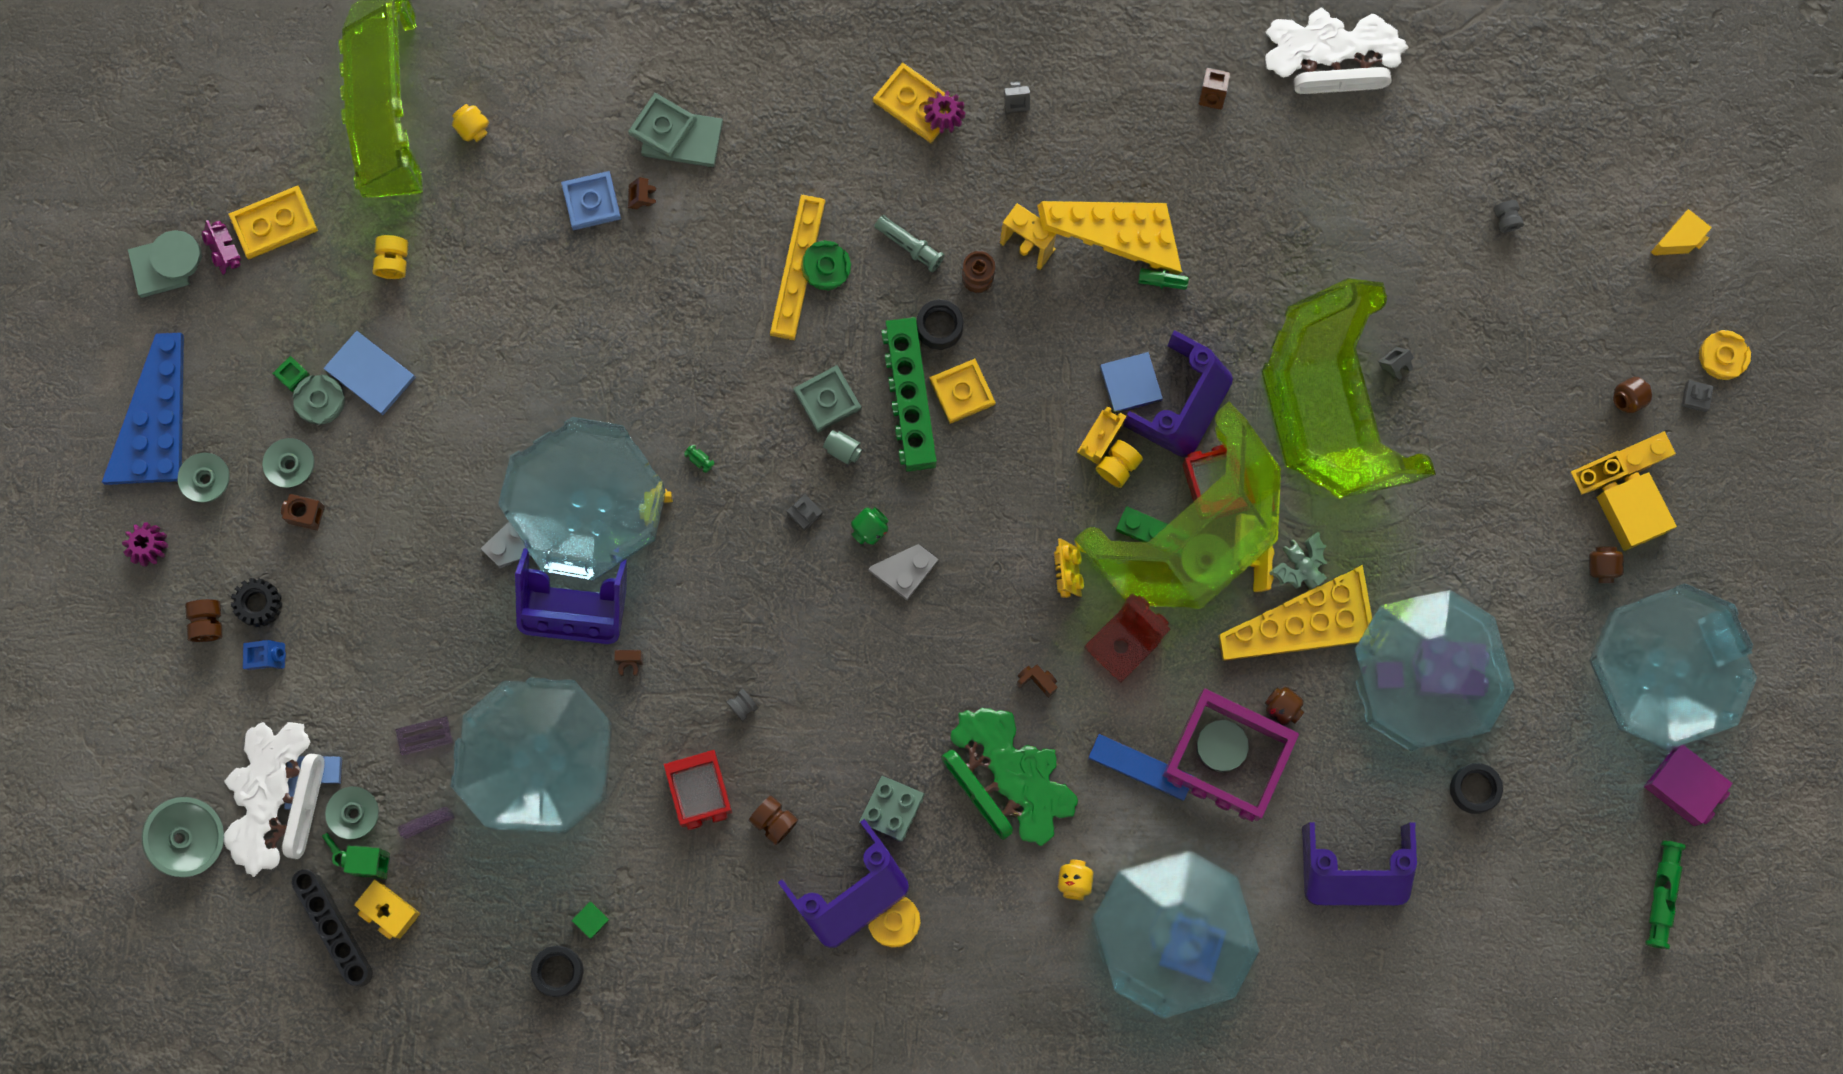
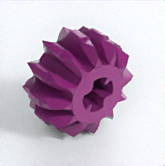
(945, 120)
(136, 541)

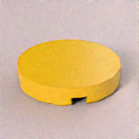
(1724, 355)
(897, 924)

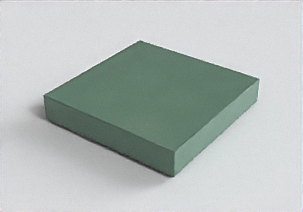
(662, 125)
(146, 278)
(827, 398)

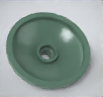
(200, 832)

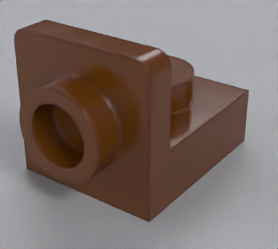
(1214, 88)

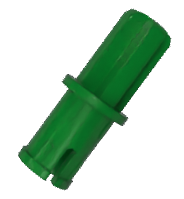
(1161, 279)

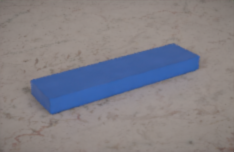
(1134, 765)

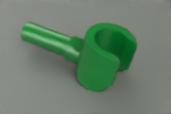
(334, 849)

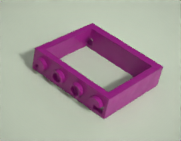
(1248, 718)

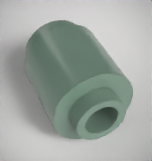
(842, 447)

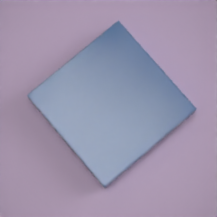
(591, 200)
(1131, 382)

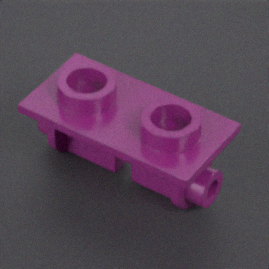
(221, 255)

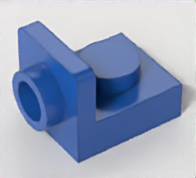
(263, 655)

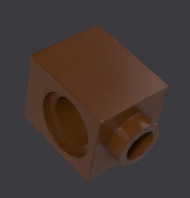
(312, 516)

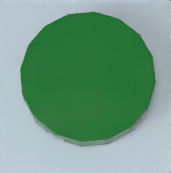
(825, 265)

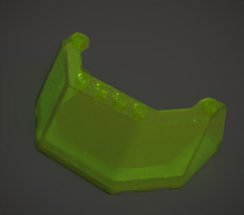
(373, 98)
(1323, 397)
(1210, 538)

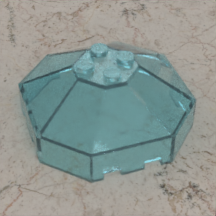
(582, 498)
(1674, 666)
(1432, 671)
(533, 756)
(1175, 934)

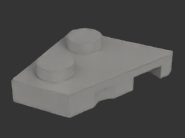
(504, 547)
(905, 570)

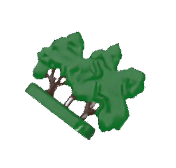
(1018, 775)

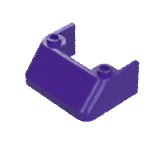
(1184, 431)
(568, 612)
(1331, 886)
(860, 903)

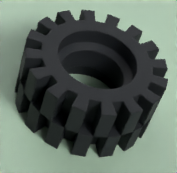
(245, 592)

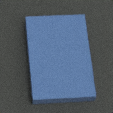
(369, 373)

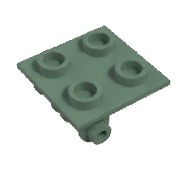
(892, 808)

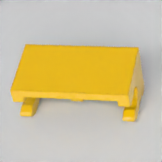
(1101, 435)

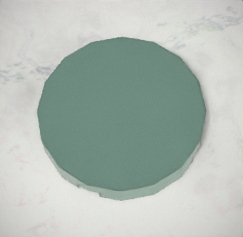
(175, 255)
(318, 399)
(1222, 746)

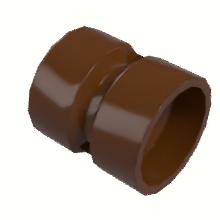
(978, 271)
(203, 620)
(773, 820)

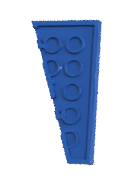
(152, 430)

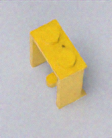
(1030, 228)

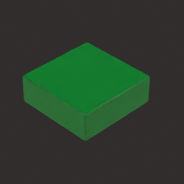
(290, 373)
(590, 920)

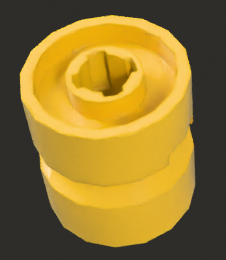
(390, 260)
(1117, 466)

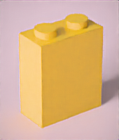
(1636, 510)

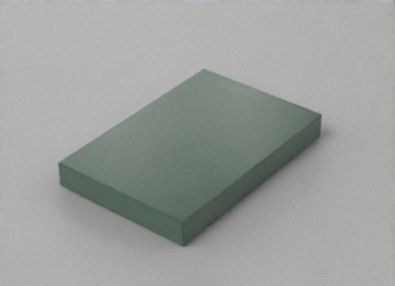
(698, 146)

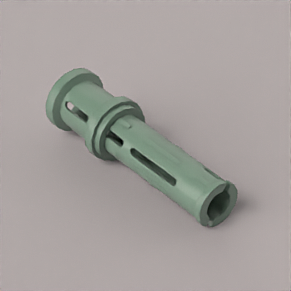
(918, 248)

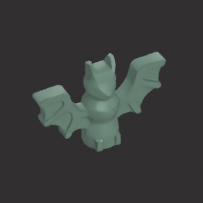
(1305, 568)

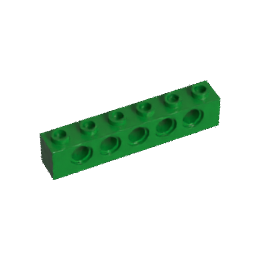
(906, 332)

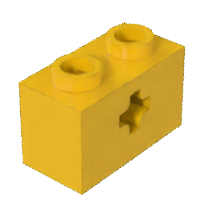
(401, 915)

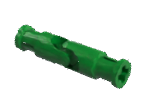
(1664, 901)

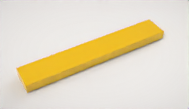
(793, 282)

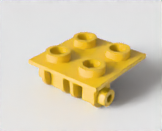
(1069, 559)

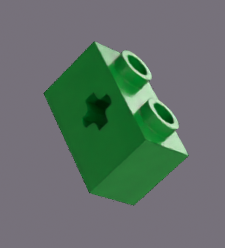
(365, 862)

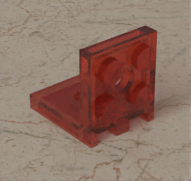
(1135, 626)

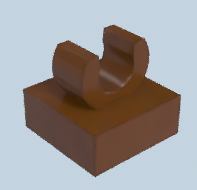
(639, 192)
(628, 658)

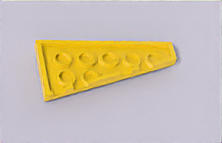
(1121, 228)
(1314, 620)

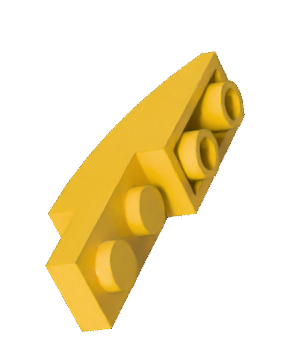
(1623, 463)

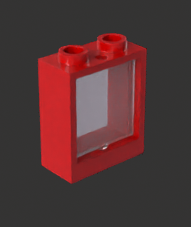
(1204, 469)
(698, 789)

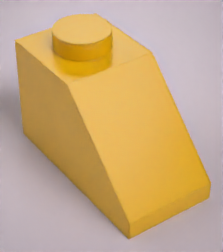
(1683, 236)

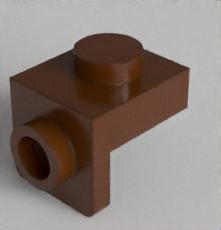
(1042, 679)

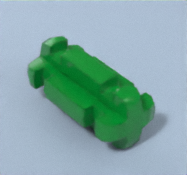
(699, 458)

